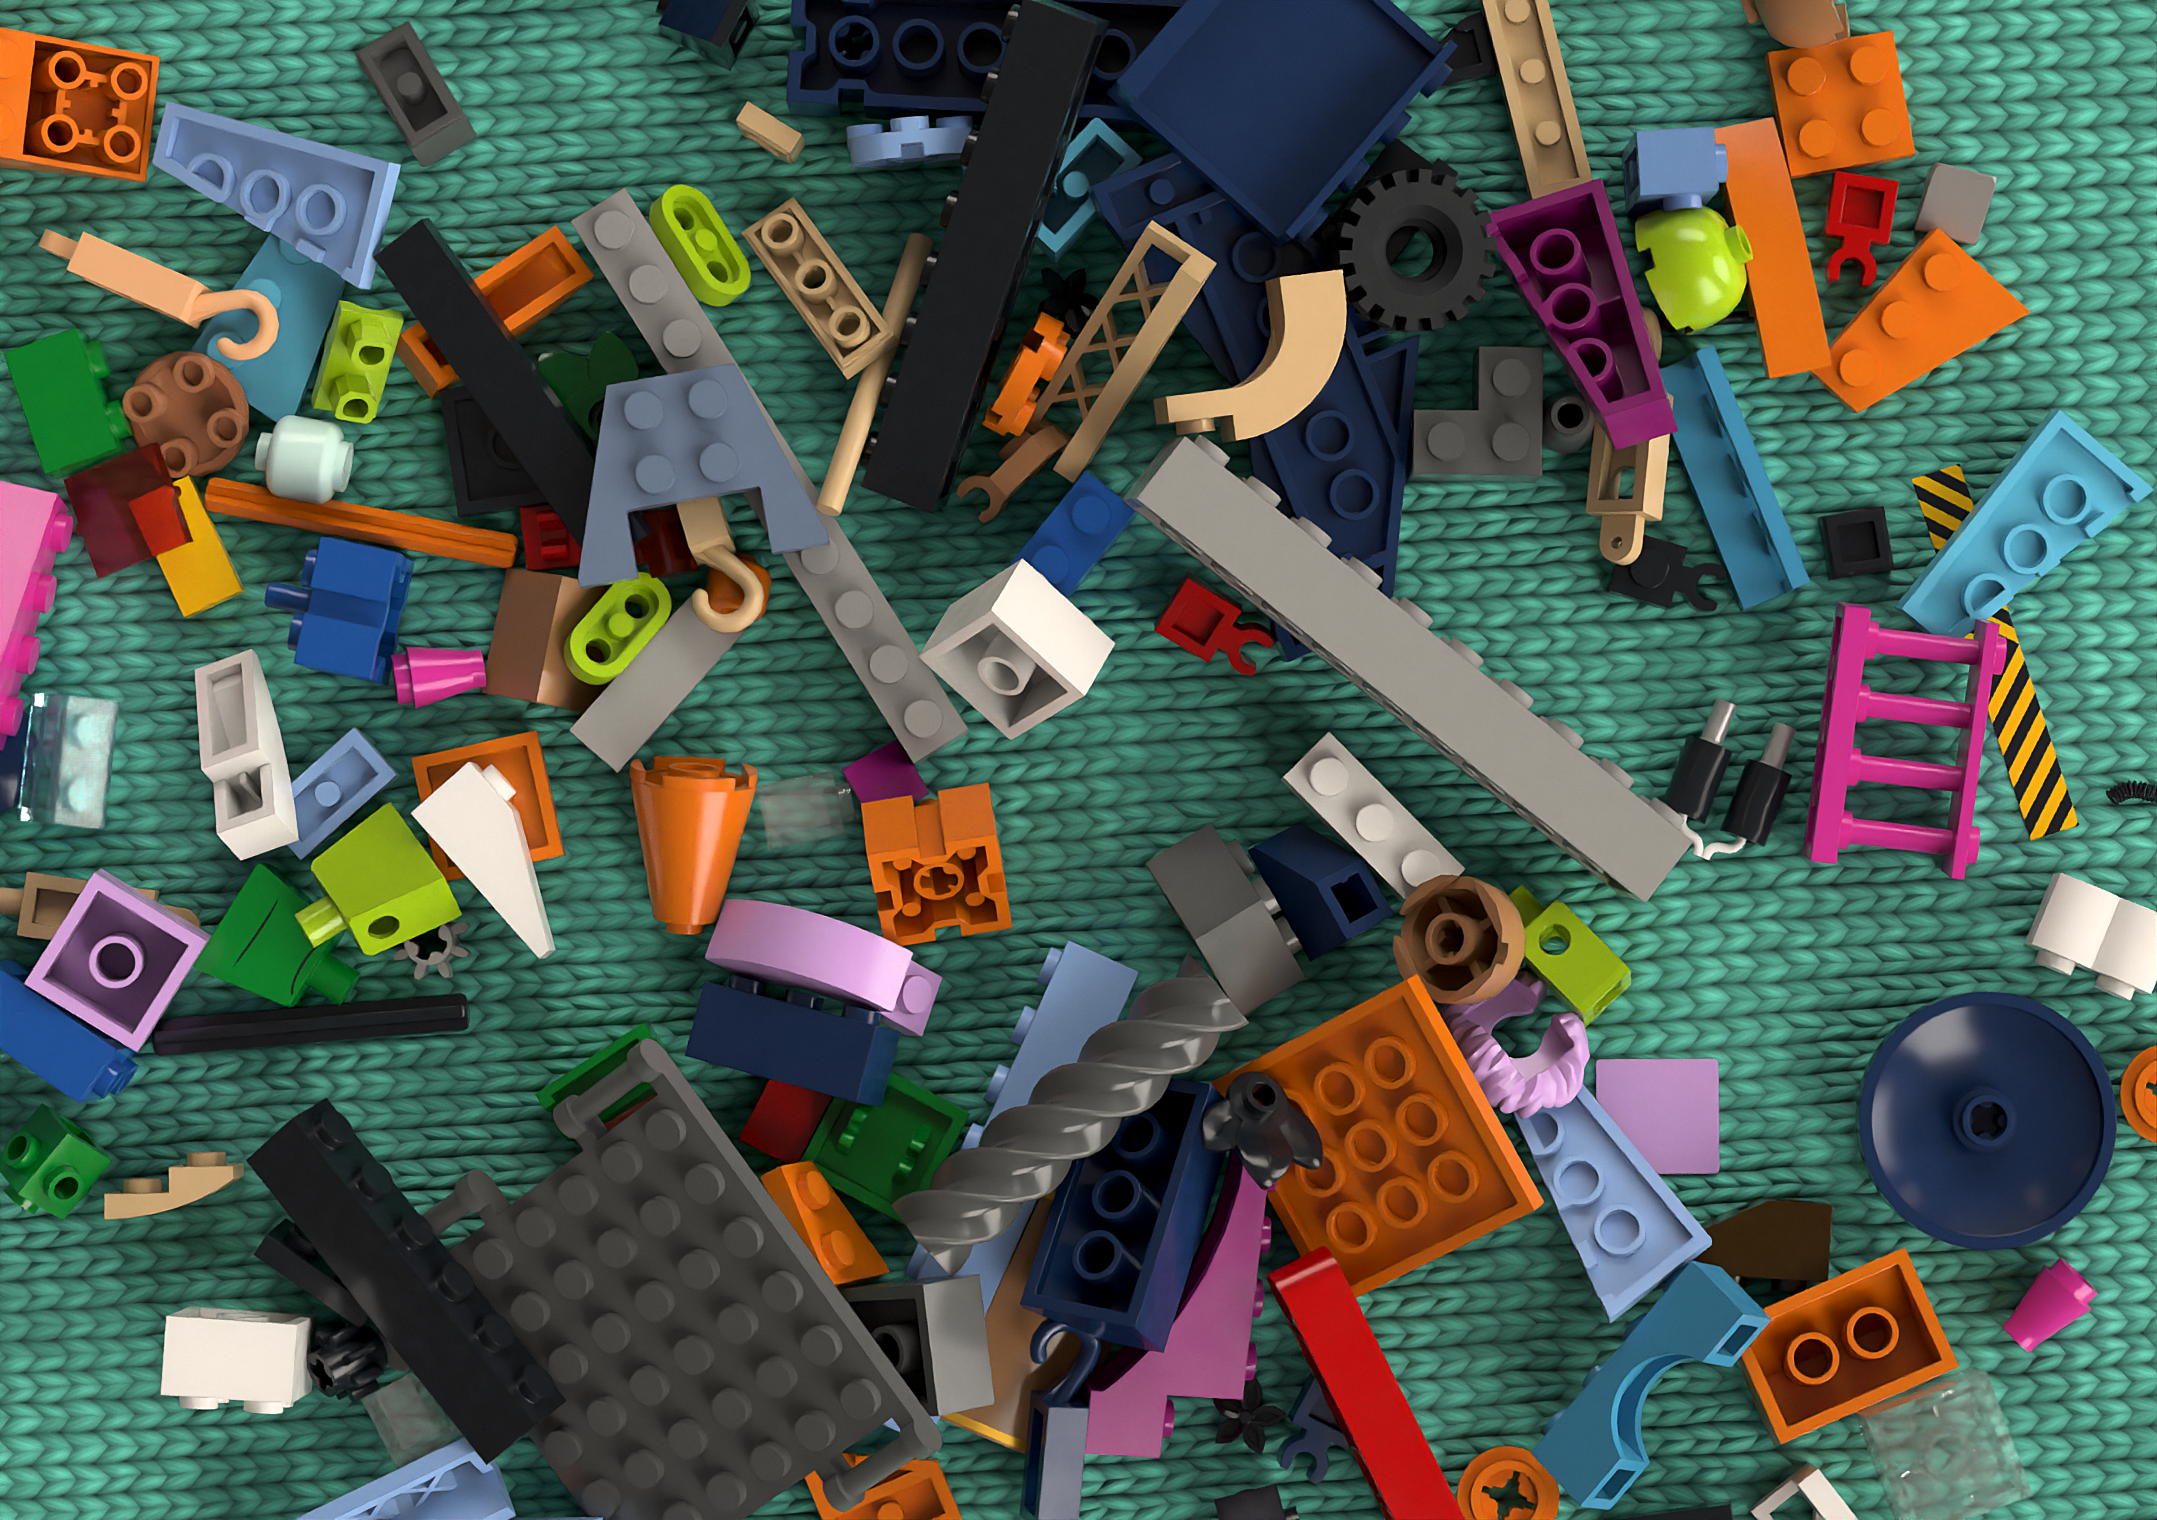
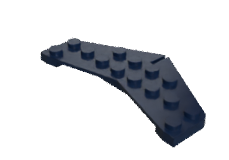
(1349, 447)

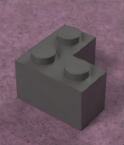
(1498, 436)
(1229, 917)

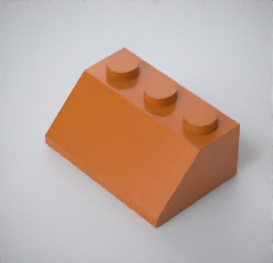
(1844, 1347)

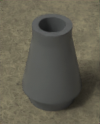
(1564, 439)

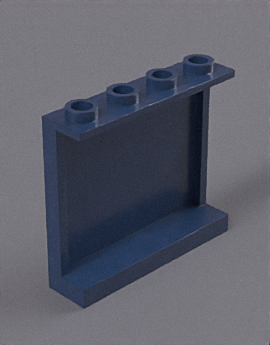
(1281, 97)

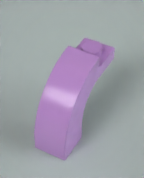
(825, 957)

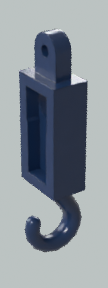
(1057, 1432)

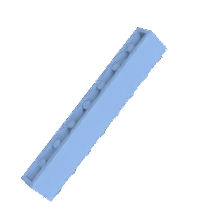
(1080, 998)

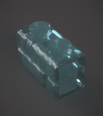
(68, 760)

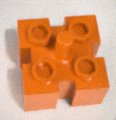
(936, 864)

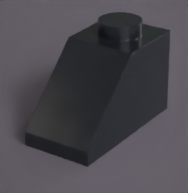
(709, 26)

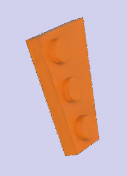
(1915, 322)

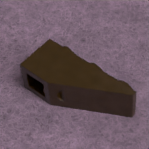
(1772, 1241)

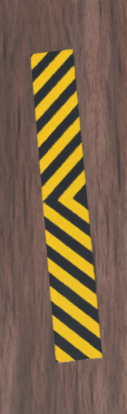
(2012, 698)

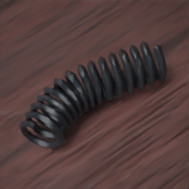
(2124, 792)

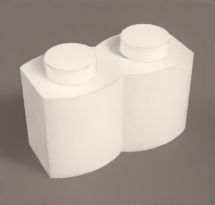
(2098, 934)

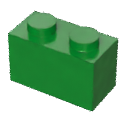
(68, 402)

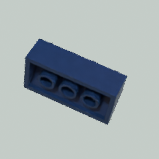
(1129, 1225)

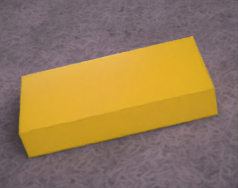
(201, 570)

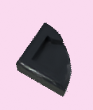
(1473, 56)

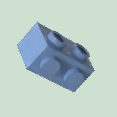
(1672, 169)

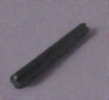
(311, 1025)

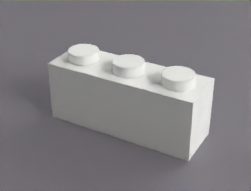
(1368, 818)

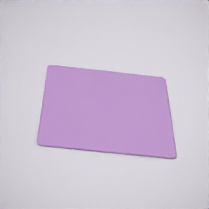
(1665, 1110)

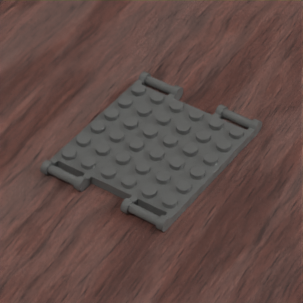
(679, 1318)

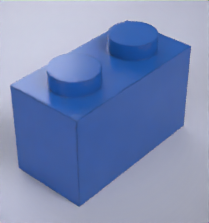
(1077, 534)

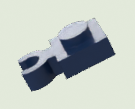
(1316, 1434)

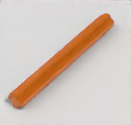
(363, 523)

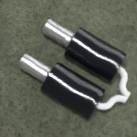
(1756, 794)

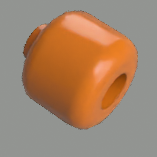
(727, 596)

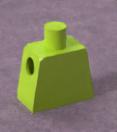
(377, 887)
(1583, 976)

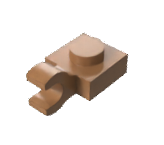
(1023, 460)

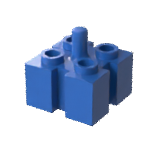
(350, 612)

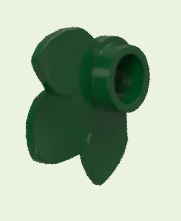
(583, 382)

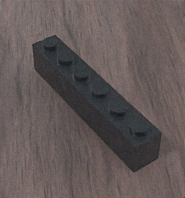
(406, 1280)

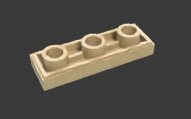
(837, 309)

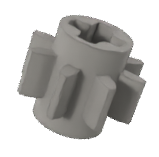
(417, 950)

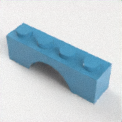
(1598, 1440)

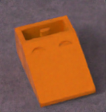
(75, 107)

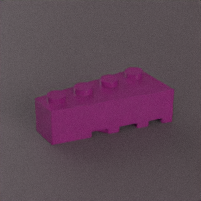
(1581, 293)

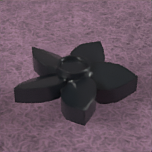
(1068, 300)
(1247, 1418)

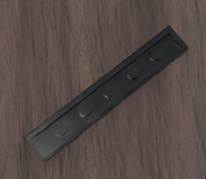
(497, 373)

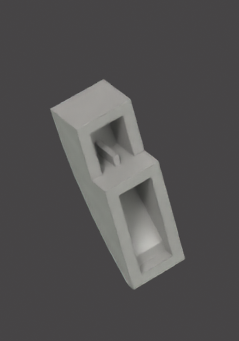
(652, 687)

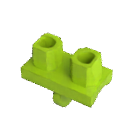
(356, 361)

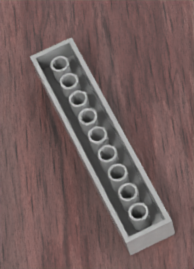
(1407, 669)

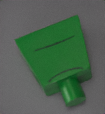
(266, 950)

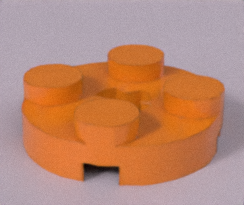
(1035, 358)

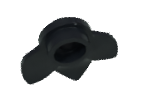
(1262, 1135)

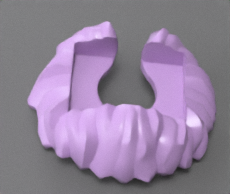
(1520, 1084)

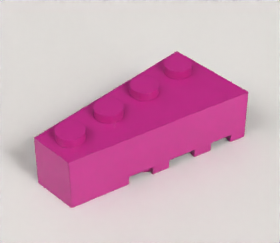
(31, 533)

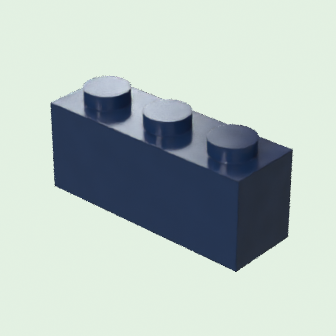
(793, 1040)

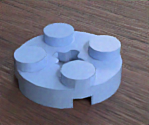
(908, 141)

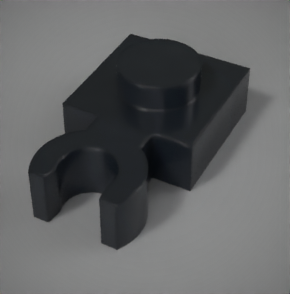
(1660, 574)

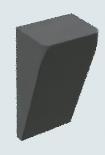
(415, 94)

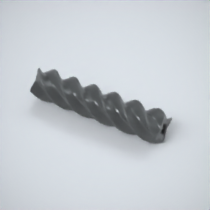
(1069, 1115)

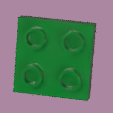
(888, 1148)

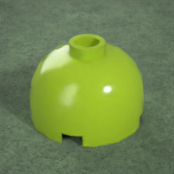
(1695, 264)

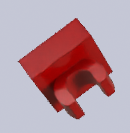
(547, 540)

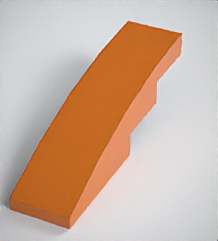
(1780, 276)

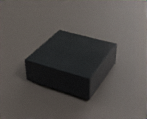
(1856, 543)

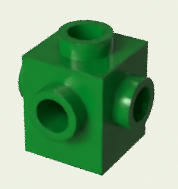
(51, 1163)

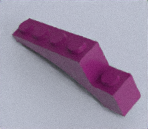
(1209, 1338)

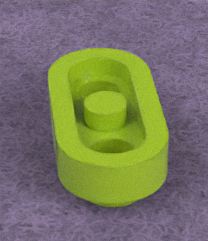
(699, 245)
(615, 631)

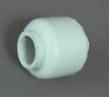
(305, 459)

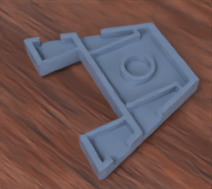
(683, 443)

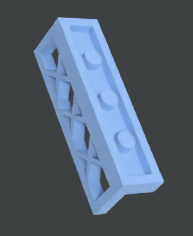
(428, 1491)

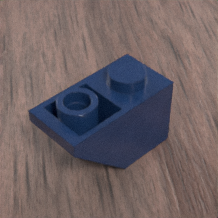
(1319, 888)

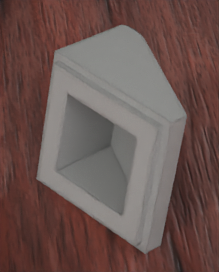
(1955, 202)

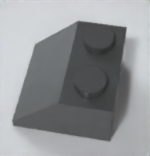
(932, 1337)

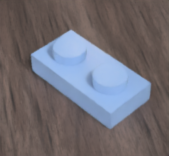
(337, 790)

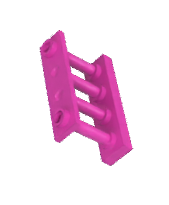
(1852, 702)

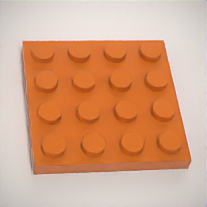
(1404, 1138)

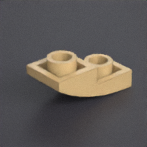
(188, 1183)

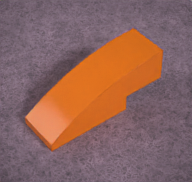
(520, 290)

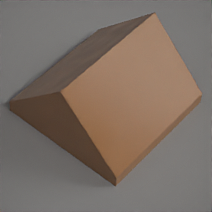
(530, 637)

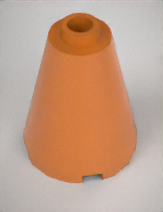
(690, 834)

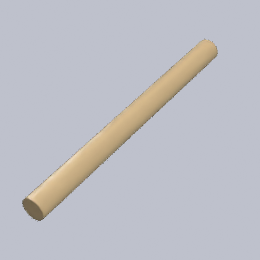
(873, 379)

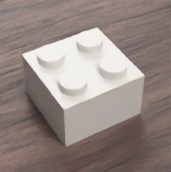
(1017, 649)
(237, 1357)

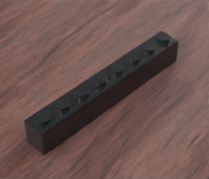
(983, 252)

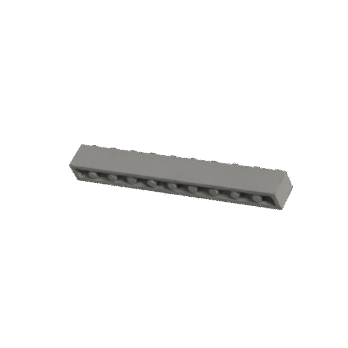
(828, 574)

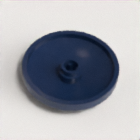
(1986, 1120)

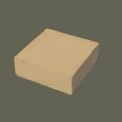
(770, 133)

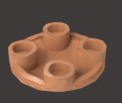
(190, 410)

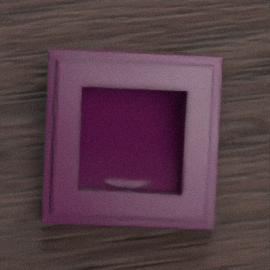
(885, 775)

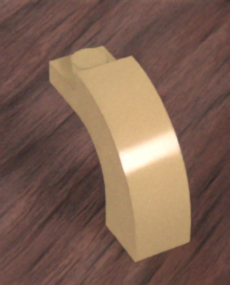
(1301, 354)

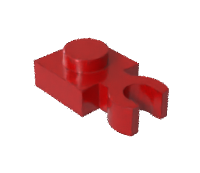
(1859, 216)
(1205, 620)

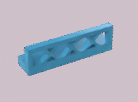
(1730, 482)

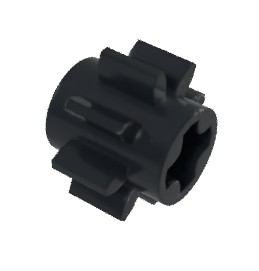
(347, 1361)

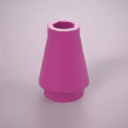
(435, 674)
(2050, 1304)

